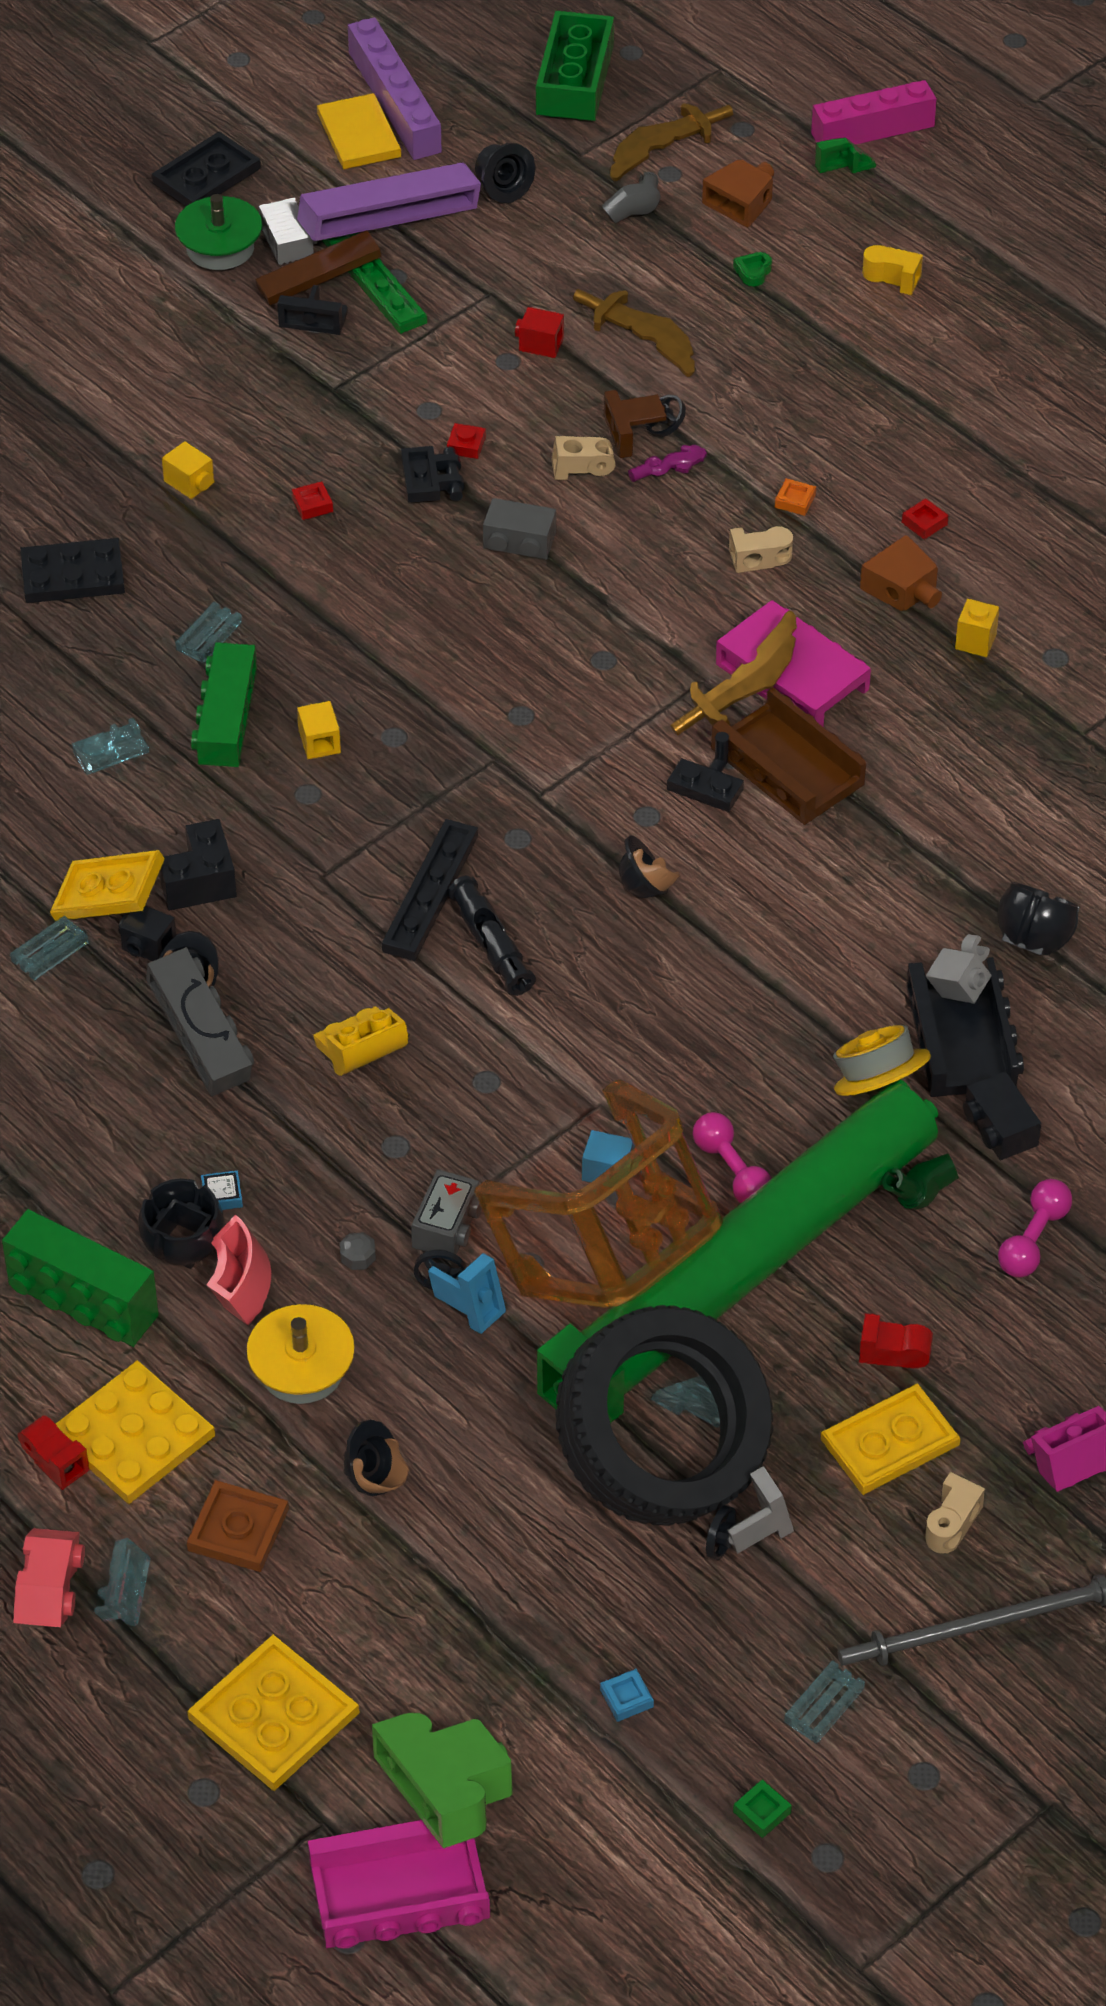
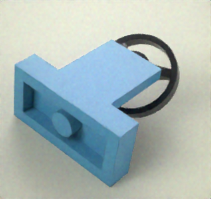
(475, 1291)

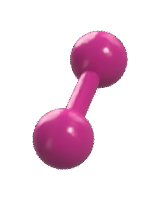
(714, 1135)
(1020, 1254)

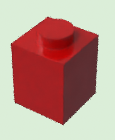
(540, 332)

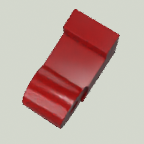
(894, 1344)
(54, 1451)

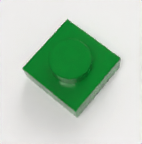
(762, 1808)

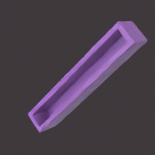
(394, 88)
(388, 201)

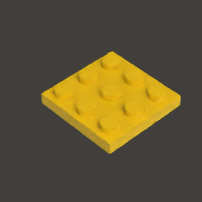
(135, 1431)
(273, 1712)

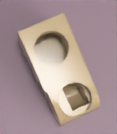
(582, 456)
(760, 549)
(959, 1509)

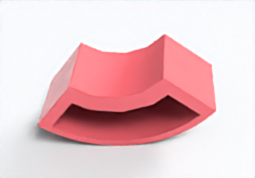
(241, 1271)

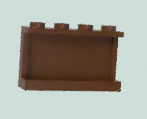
(792, 758)

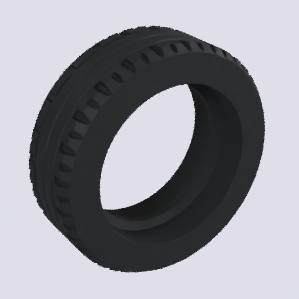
(733, 1381)

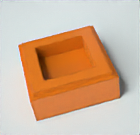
(795, 497)

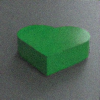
(753, 268)

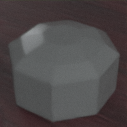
(357, 1251)

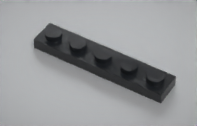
(429, 890)

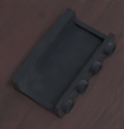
(963, 1038)

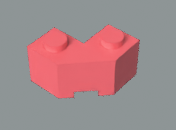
(44, 1583)

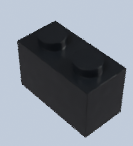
(1002, 1116)

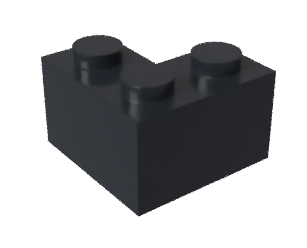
(203, 872)

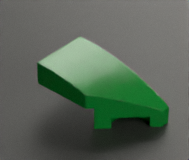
(841, 153)

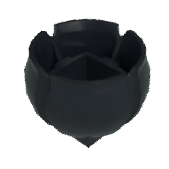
(1036, 921)
(185, 1205)

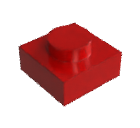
(467, 440)
(312, 500)
(925, 518)

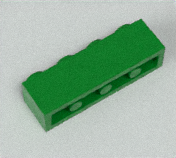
(225, 705)

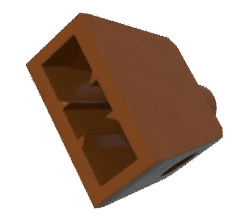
(739, 191)
(901, 576)

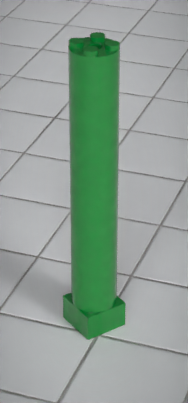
(766, 1229)

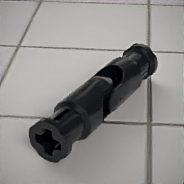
(501, 949)

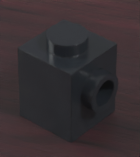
(146, 933)

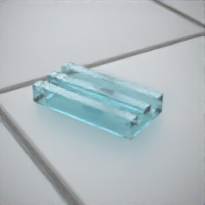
(204, 629)
(53, 950)
(842, 1678)

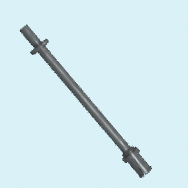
(881, 1646)

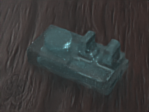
(110, 747)
(126, 1583)

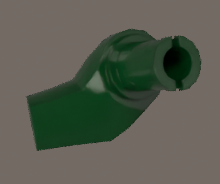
(921, 1182)

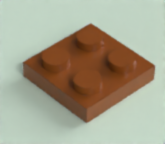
(237, 1526)

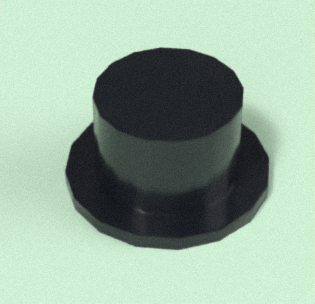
(505, 171)

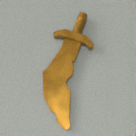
(640, 142)
(662, 330)
(748, 679)

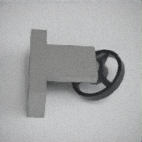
(770, 1519)

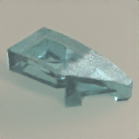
(692, 1396)

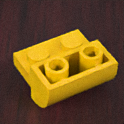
(362, 1039)

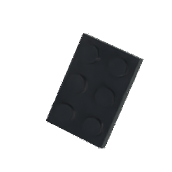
(206, 169)
(72, 570)

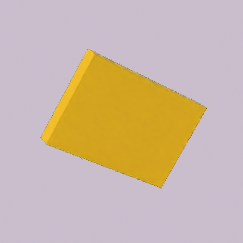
(358, 131)
(107, 885)
(890, 1438)

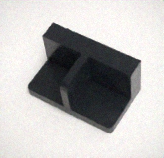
(311, 313)

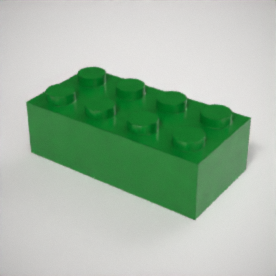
(575, 65)
(80, 1278)

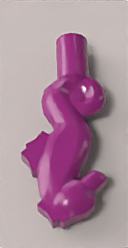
(680, 461)

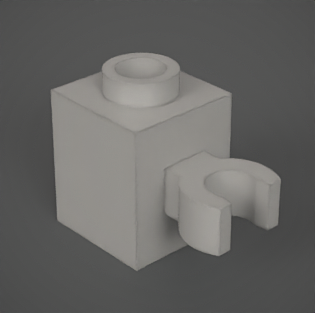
(961, 973)

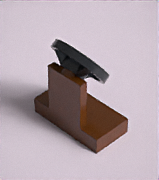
(637, 411)

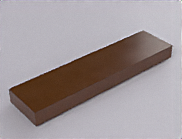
(318, 267)

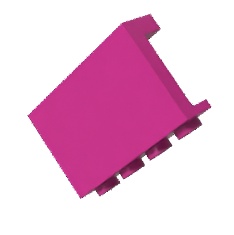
(819, 668)
(394, 1884)

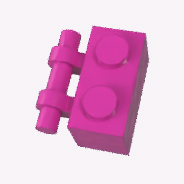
(1071, 1448)

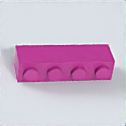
(875, 114)

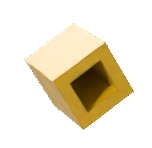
(188, 470)
(977, 627)
(319, 730)

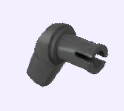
(634, 198)

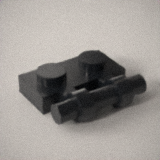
(421, 475)

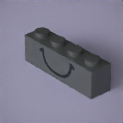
(199, 1021)

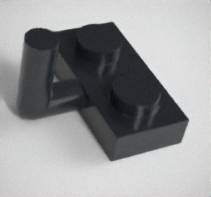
(708, 783)

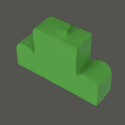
(445, 1772)

